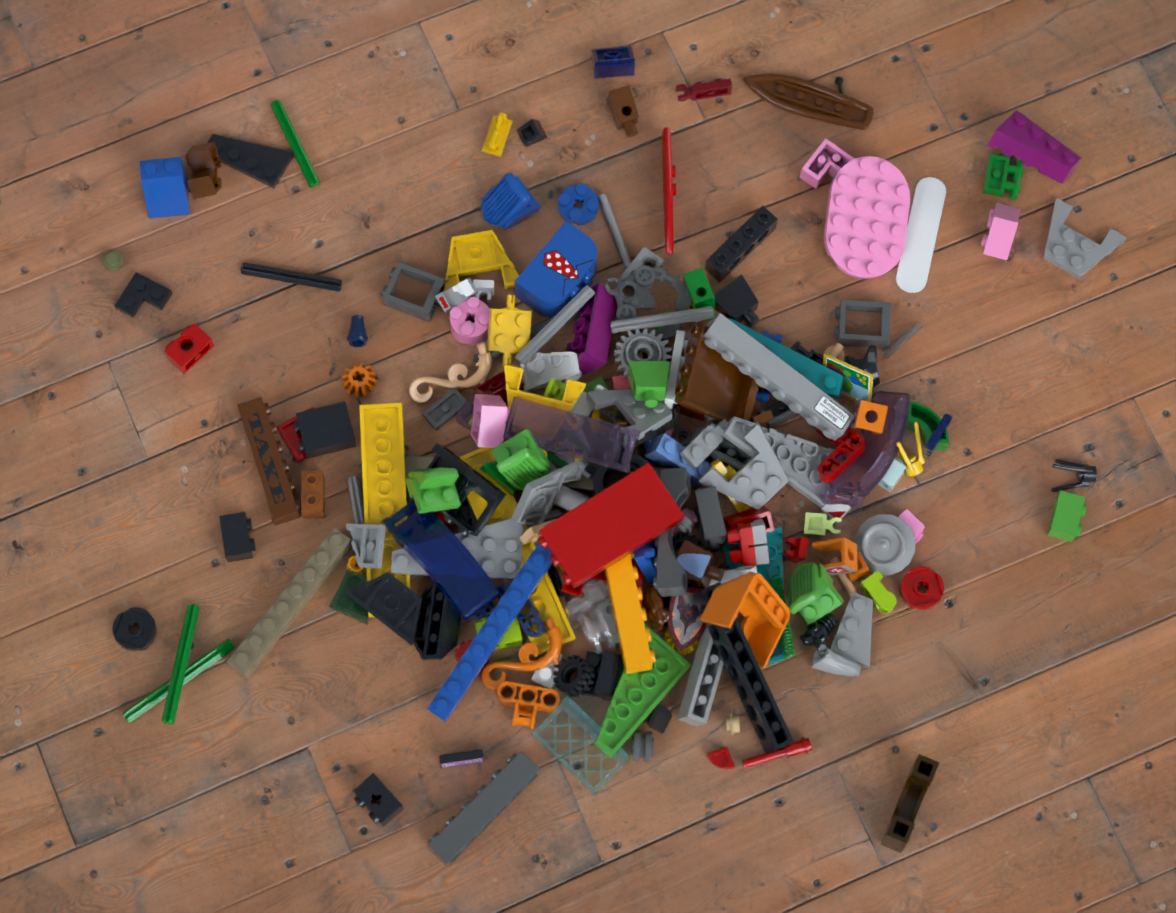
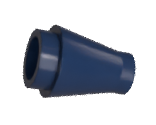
(357, 333)

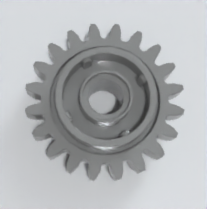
(640, 343)

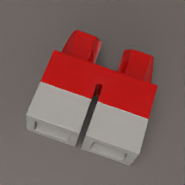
(752, 543)

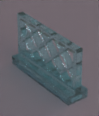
(589, 727)

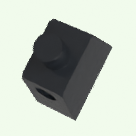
(737, 302)

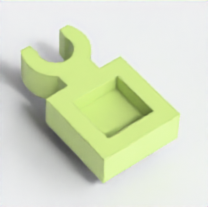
(818, 524)

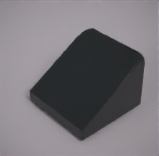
(531, 132)
(660, 719)

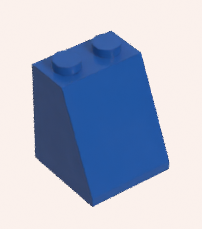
(165, 187)

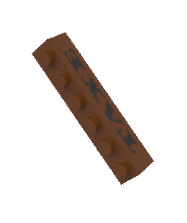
(268, 460)

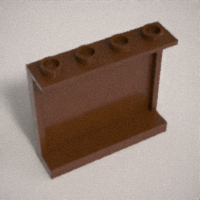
(712, 383)

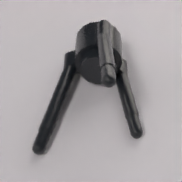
(1084, 473)

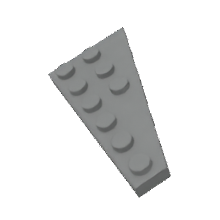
(797, 456)

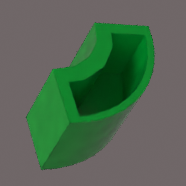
(927, 422)

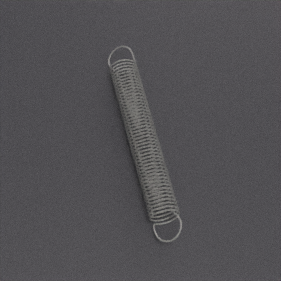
(897, 339)

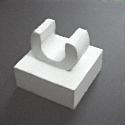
(484, 287)

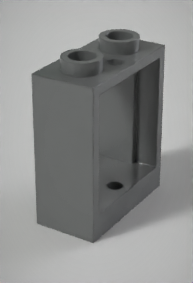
(425, 312)
(855, 340)
(709, 519)

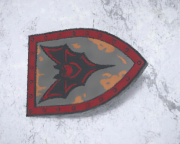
(684, 619)

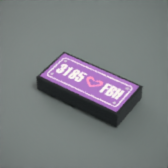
(461, 758)

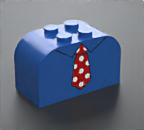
(558, 271)

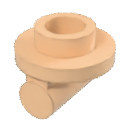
(836, 351)

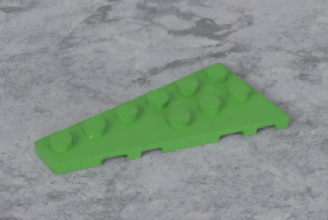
(639, 694)

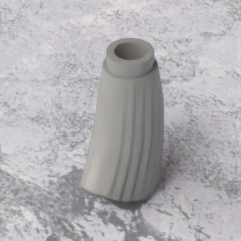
(835, 663)

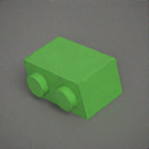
(1066, 516)

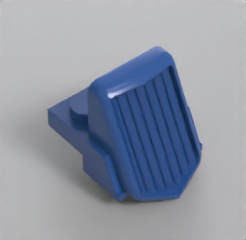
(508, 202)

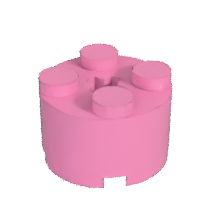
(461, 318)

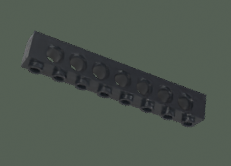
(747, 679)

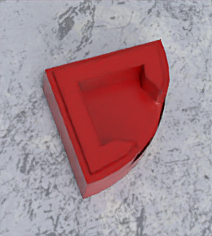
(721, 758)

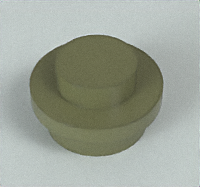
(112, 260)

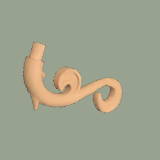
(455, 369)

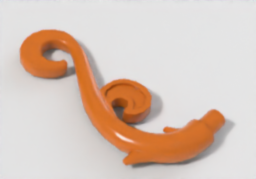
(526, 664)

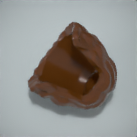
(656, 608)

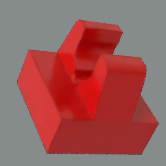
(798, 549)

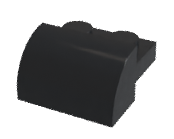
(607, 672)

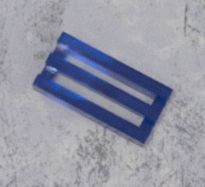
(937, 435)

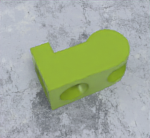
(873, 589)

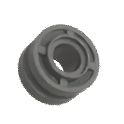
(642, 746)

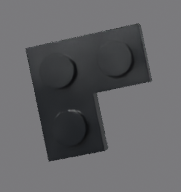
(140, 290)

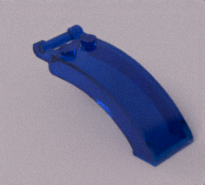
(443, 559)

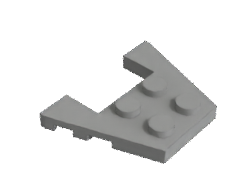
(1073, 250)
(635, 411)
(757, 479)
(541, 493)

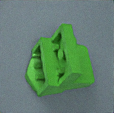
(521, 460)
(433, 489)
(812, 592)

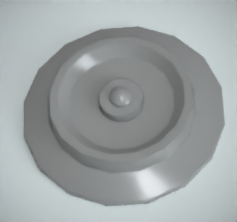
(885, 543)

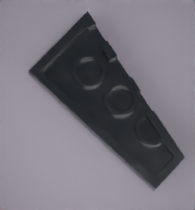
(252, 159)

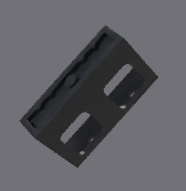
(467, 481)

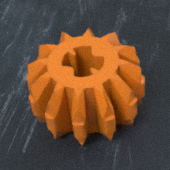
(354, 385)

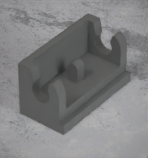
(781, 414)

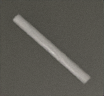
(615, 230)

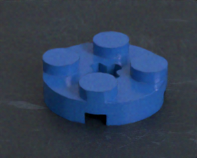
(576, 215)

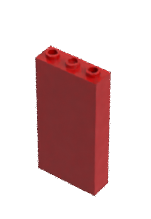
(610, 526)

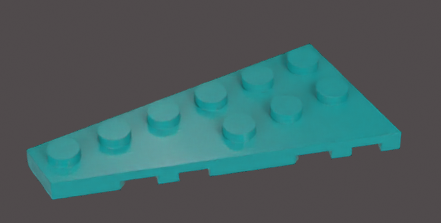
(819, 375)

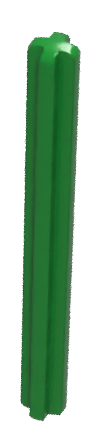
(180, 664)
(191, 671)

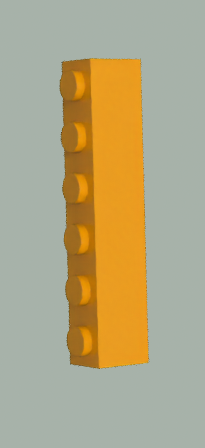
(629, 616)

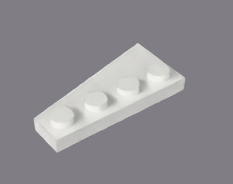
(676, 364)

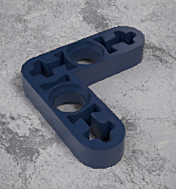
(526, 625)

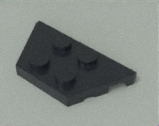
(391, 604)

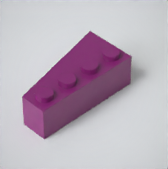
(1034, 147)
(593, 330)

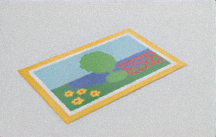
(856, 383)

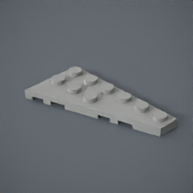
(495, 549)

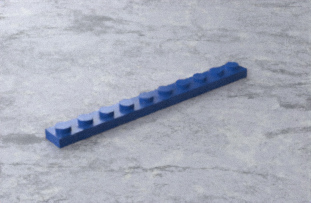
(491, 633)

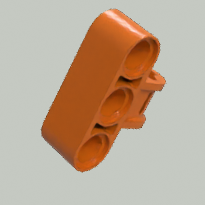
(526, 711)

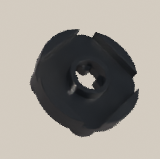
(137, 641)

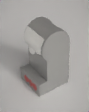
(456, 295)

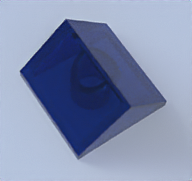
(613, 62)

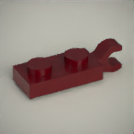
(704, 90)

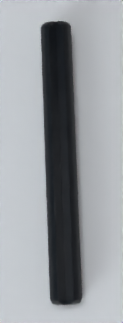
(291, 276)

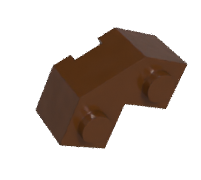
(204, 164)

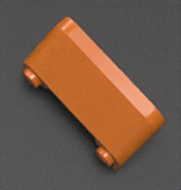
(762, 611)

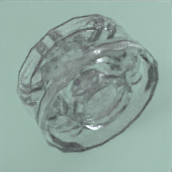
(595, 630)

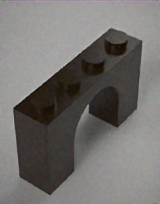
(909, 802)

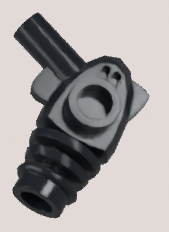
(818, 632)

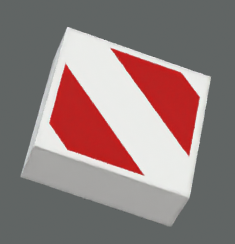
(835, 510)

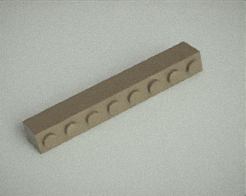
(290, 604)

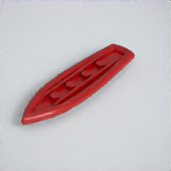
(669, 190)

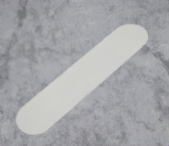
(921, 235)

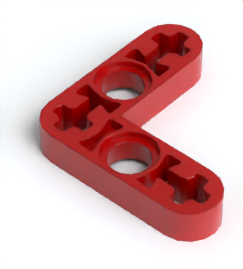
(844, 448)

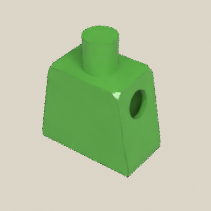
(648, 381)

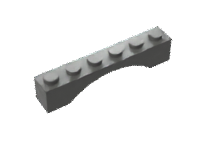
(671, 576)

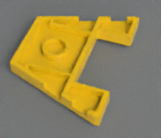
(478, 254)
(513, 379)

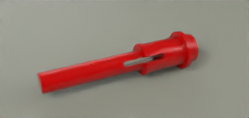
(789, 750)

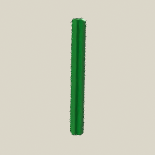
(295, 143)

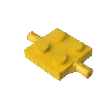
(508, 329)

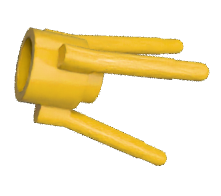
(912, 463)

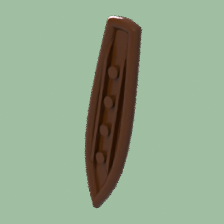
(811, 100)

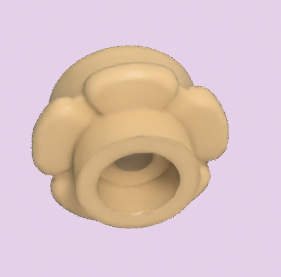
(733, 724)

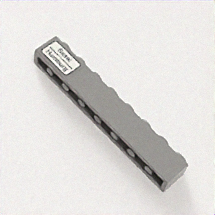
(777, 377)

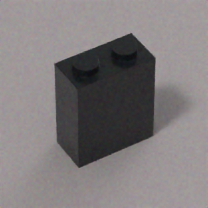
(325, 430)

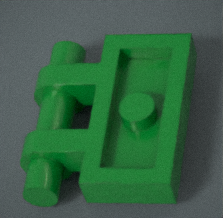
(996, 177)

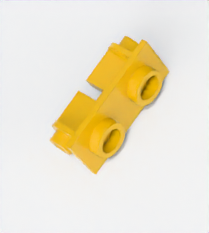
(497, 135)

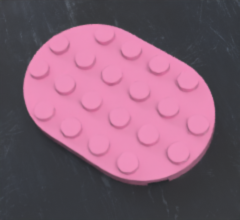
(867, 217)

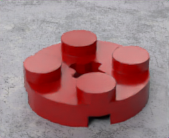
(928, 578)

